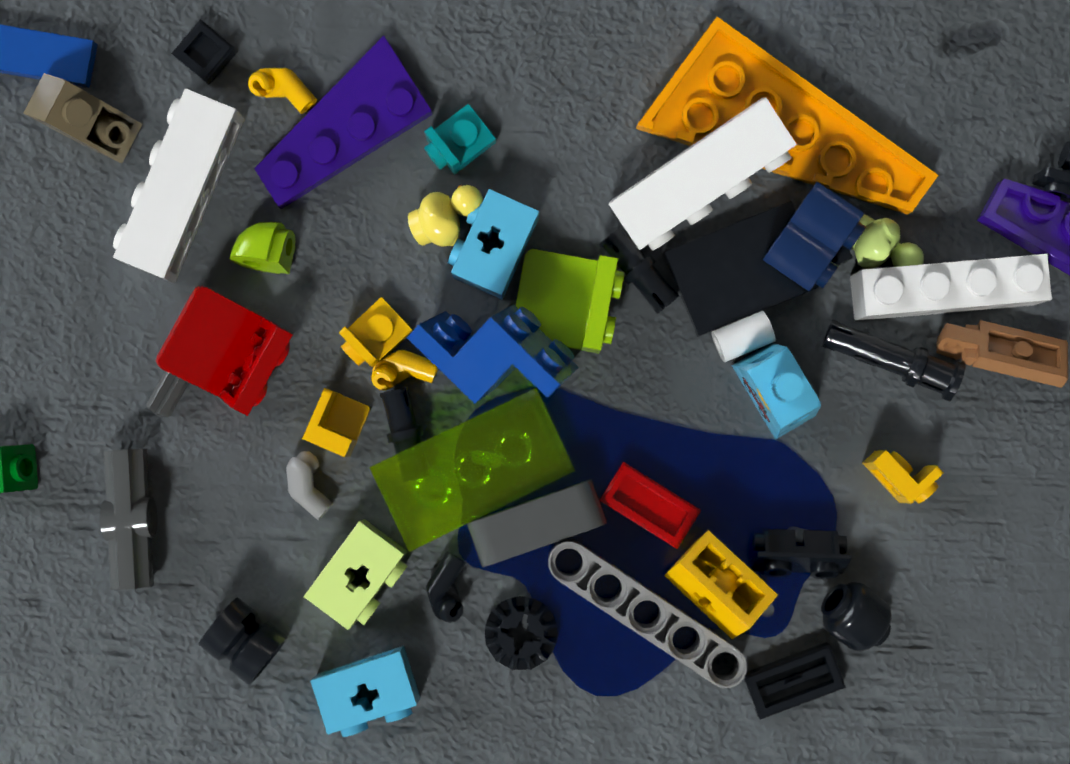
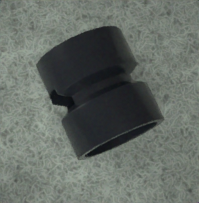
(242, 640)

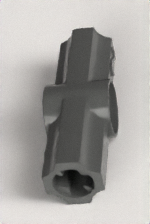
(128, 519)

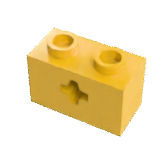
(721, 585)

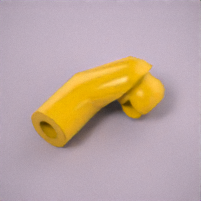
(282, 83)
(400, 366)

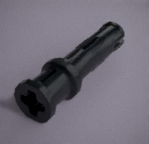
(914, 366)

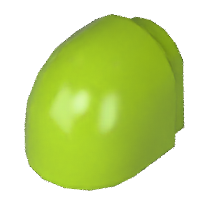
(265, 248)

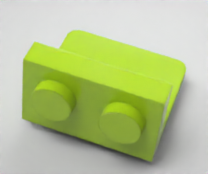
(571, 297)

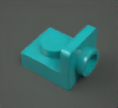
(458, 140)

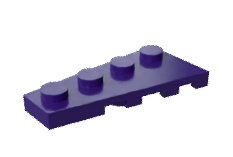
(1031, 220)

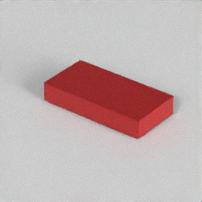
(650, 505)

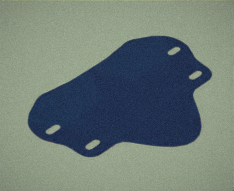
(732, 480)

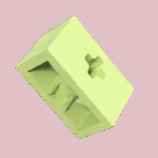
(333, 587)

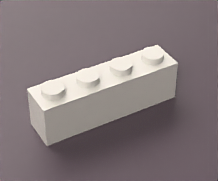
(702, 174)
(178, 185)
(950, 287)

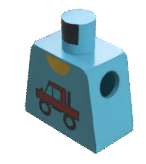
(778, 388)

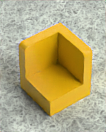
(336, 423)

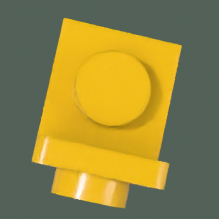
(374, 334)
(894, 475)

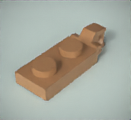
(1007, 351)

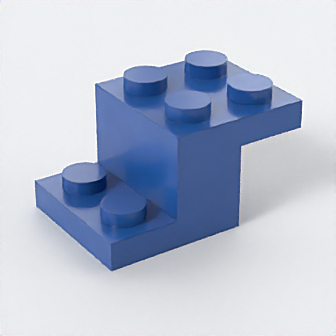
(489, 356)

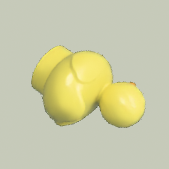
(438, 216)

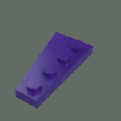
(350, 122)

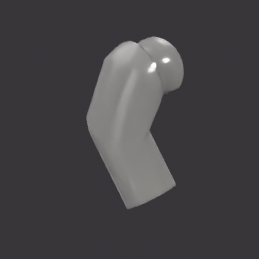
(301, 484)

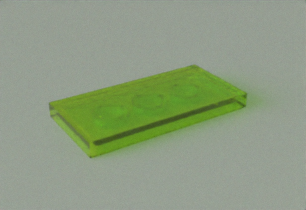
(471, 469)

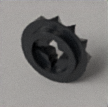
(539, 621)

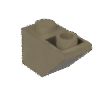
(82, 117)

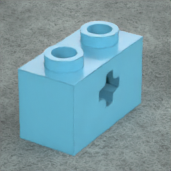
(495, 270)
(338, 690)

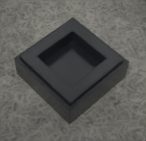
(204, 52)

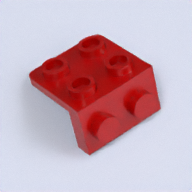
(224, 349)

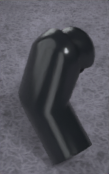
(442, 590)

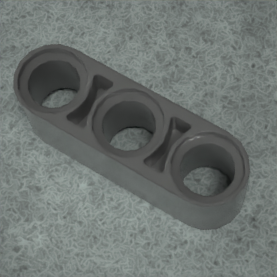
(537, 523)

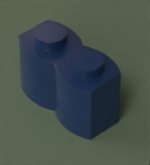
(814, 238)

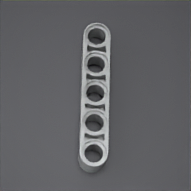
(662, 628)

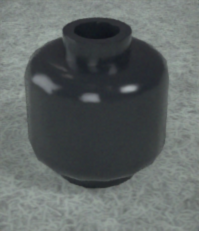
(856, 616)

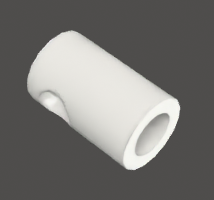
(743, 336)

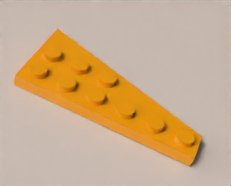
(833, 145)

